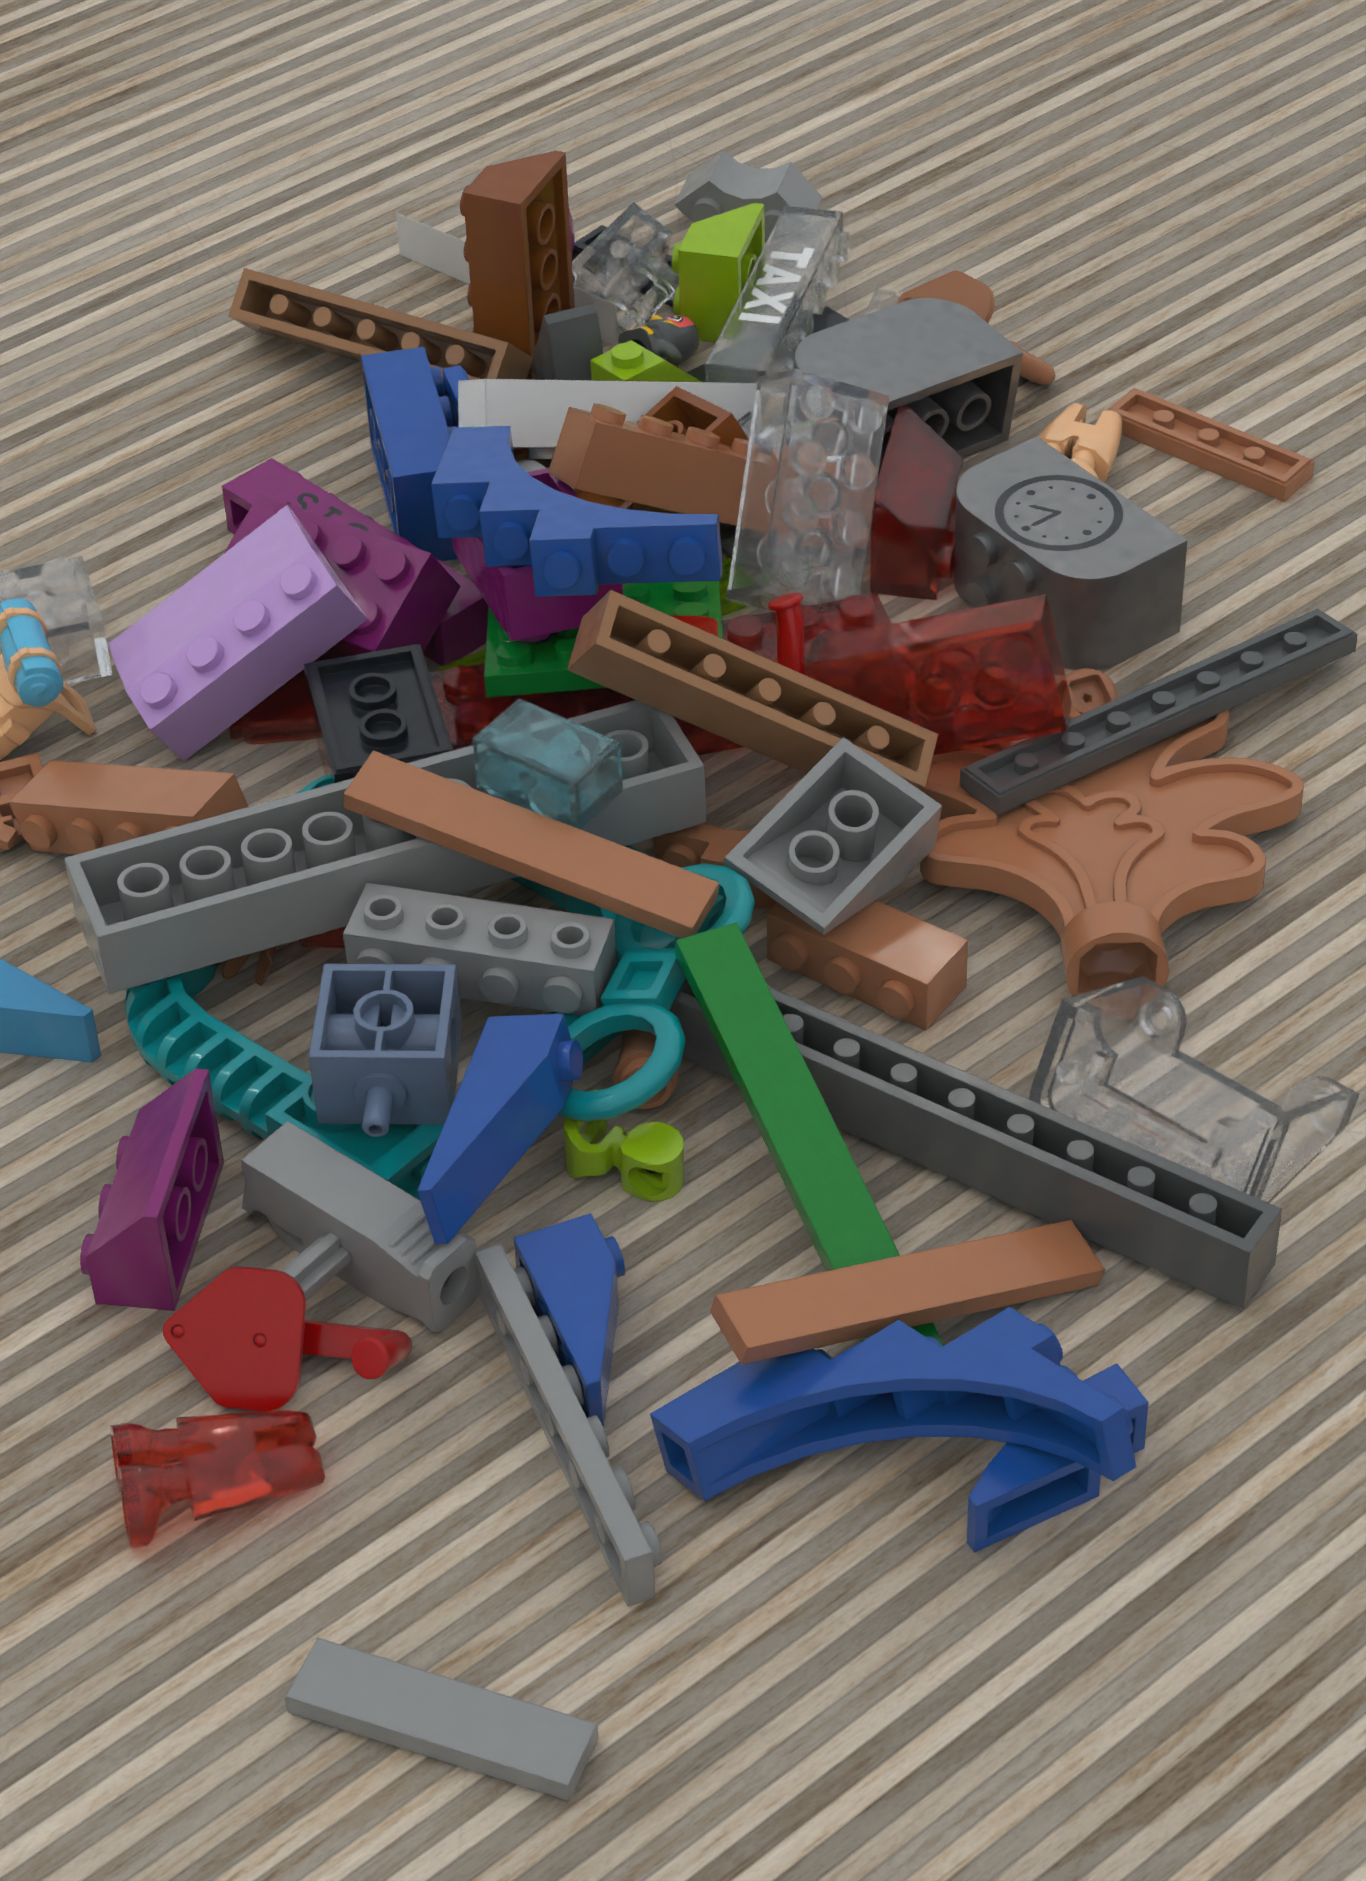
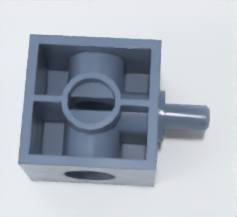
(386, 1045)

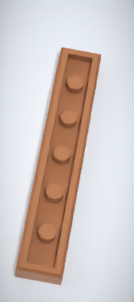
(531, 845)
(910, 1288)

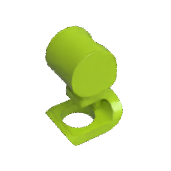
(645, 1150)

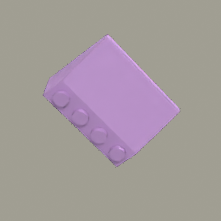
(234, 634)

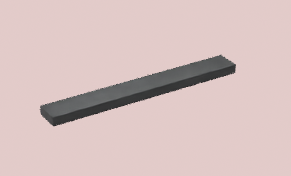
(1157, 711)

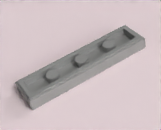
(443, 1718)

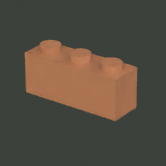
(877, 959)

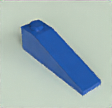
(501, 1108)

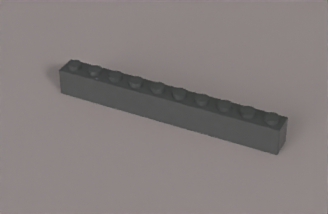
(1022, 1152)

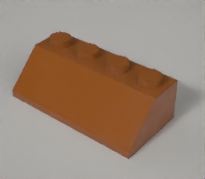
(518, 247)

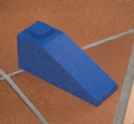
(577, 1288)

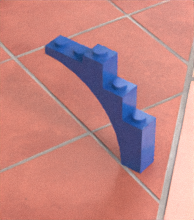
(562, 537)
(897, 1384)

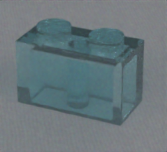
(548, 764)

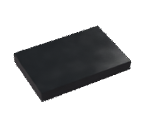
(376, 704)

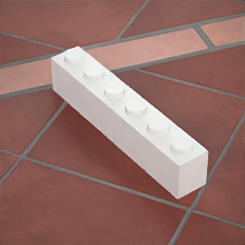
(540, 406)

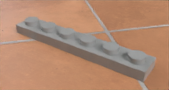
(576, 1440)

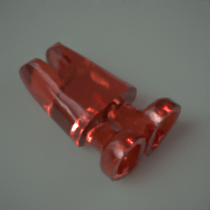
(222, 1466)

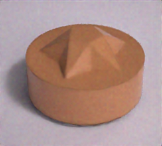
(1090, 689)

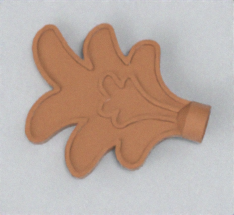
(1118, 847)

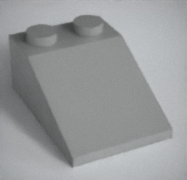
(838, 838)

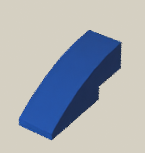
(1032, 1485)

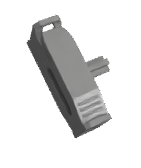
(356, 1229)

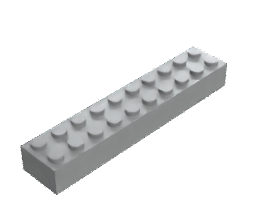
(304, 859)

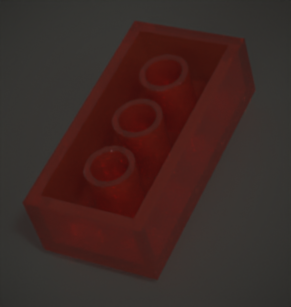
(961, 673)

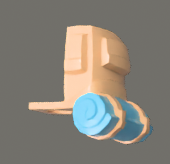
(31, 678)

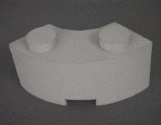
(728, 185)

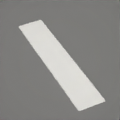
(446, 255)

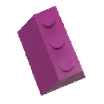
(157, 1199)

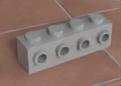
(498, 948)

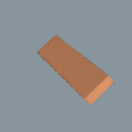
(1212, 445)

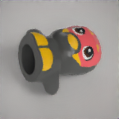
(670, 337)

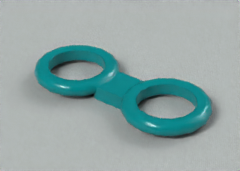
(641, 1000)

